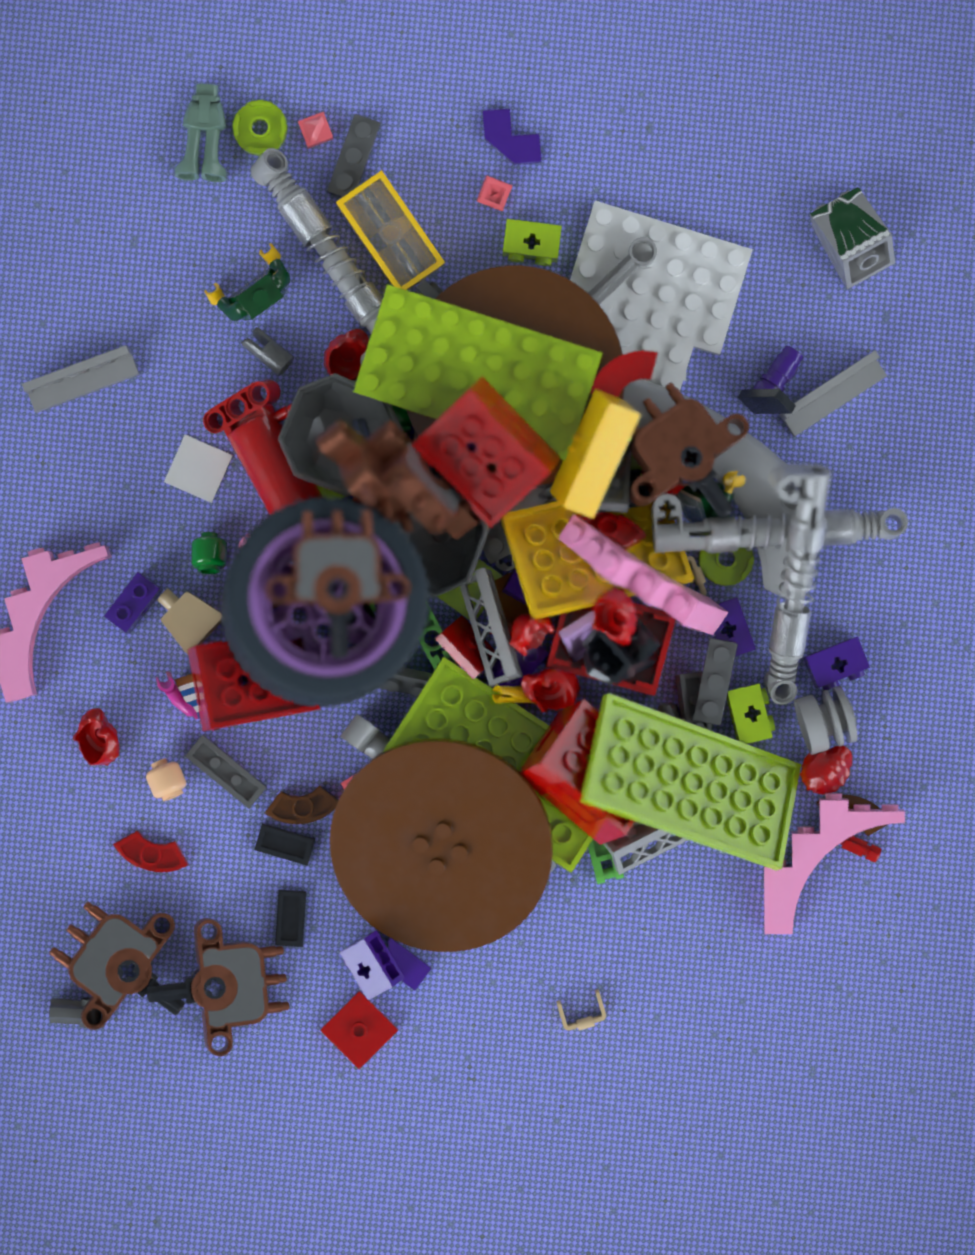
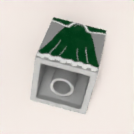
(853, 237)

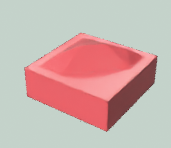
(315, 130)
(494, 193)

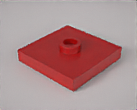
(462, 646)
(359, 1029)

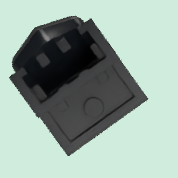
(616, 662)

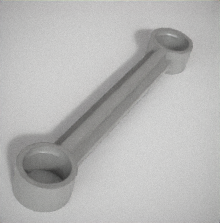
(621, 271)

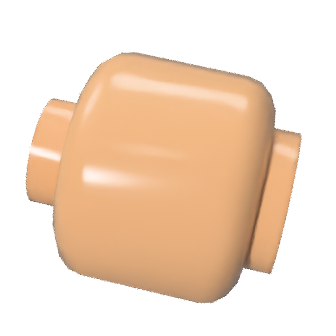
(166, 780)

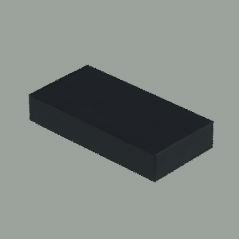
(767, 401)
(284, 844)
(290, 918)

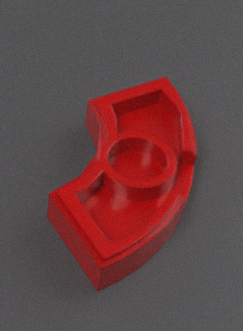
(625, 370)
(616, 528)
(151, 855)

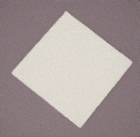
(198, 468)

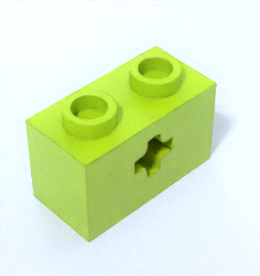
(521, 231)
(744, 728)

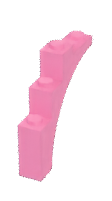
(643, 580)
(27, 609)
(808, 849)

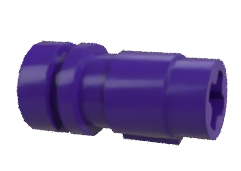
(781, 370)

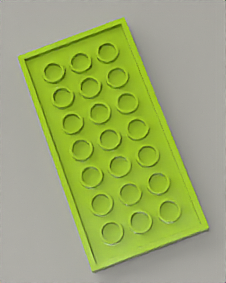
(433, 352)
(464, 710)
(691, 782)

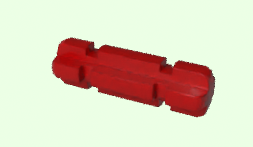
(860, 847)

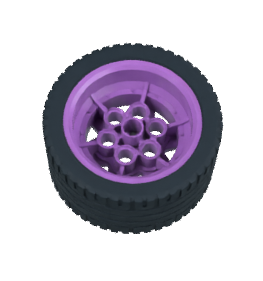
(263, 637)

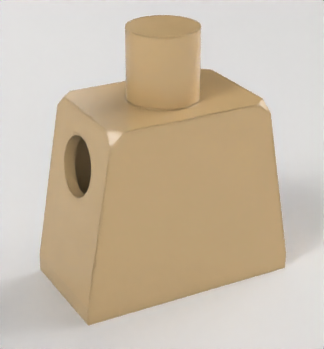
(188, 618)

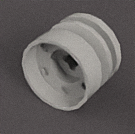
(826, 720)

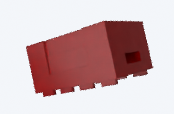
(500, 438)
(646, 681)
(221, 697)
(560, 767)

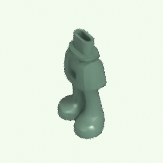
(203, 116)

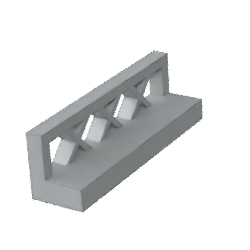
(81, 379)
(834, 394)
(496, 625)
(636, 842)

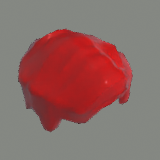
(344, 354)
(615, 615)
(529, 632)
(551, 688)
(97, 738)
(826, 770)

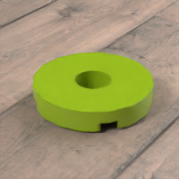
(259, 111)
(725, 575)

